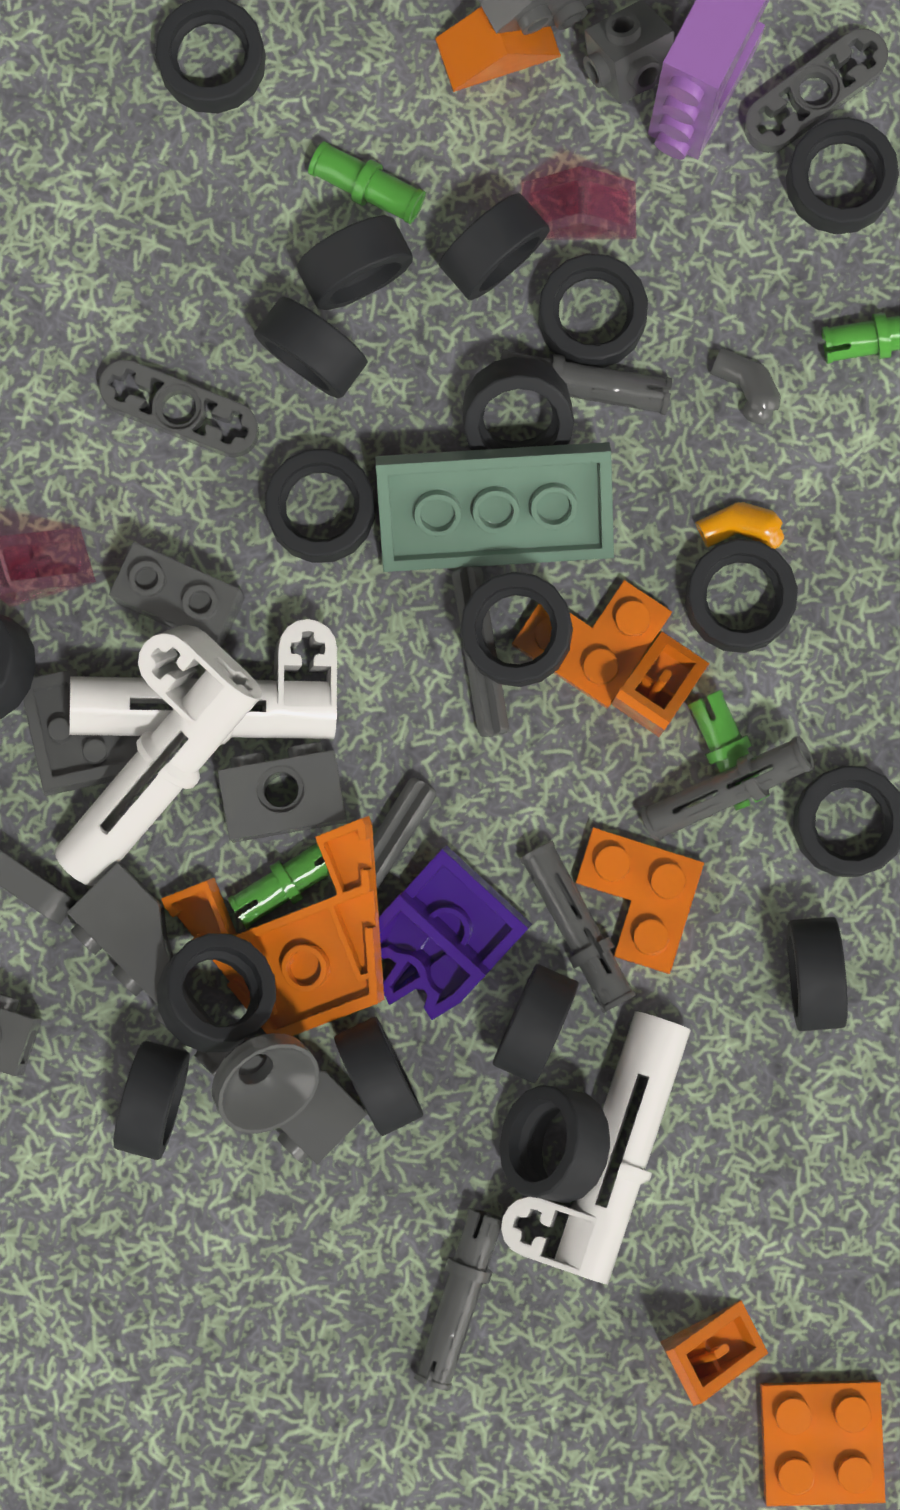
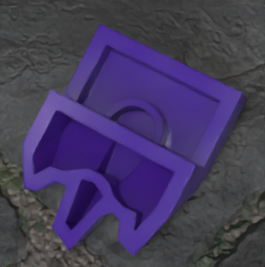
(446, 933)

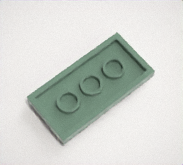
(495, 506)

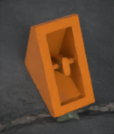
(478, 54)
(660, 684)
(714, 1351)

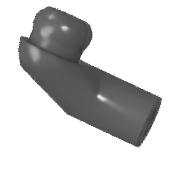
(754, 381)

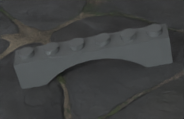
(132, 930)

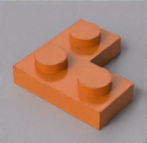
(603, 654)
(658, 891)

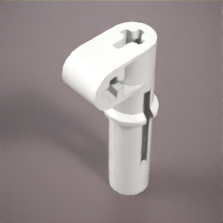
(288, 707)
(201, 713)
(593, 1231)

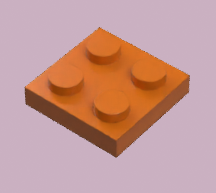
(822, 1443)

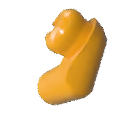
(742, 519)

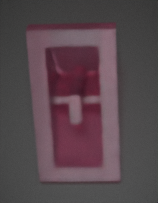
(584, 204)
(42, 565)

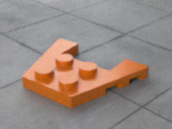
(320, 955)

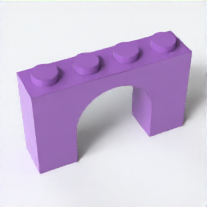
(703, 73)

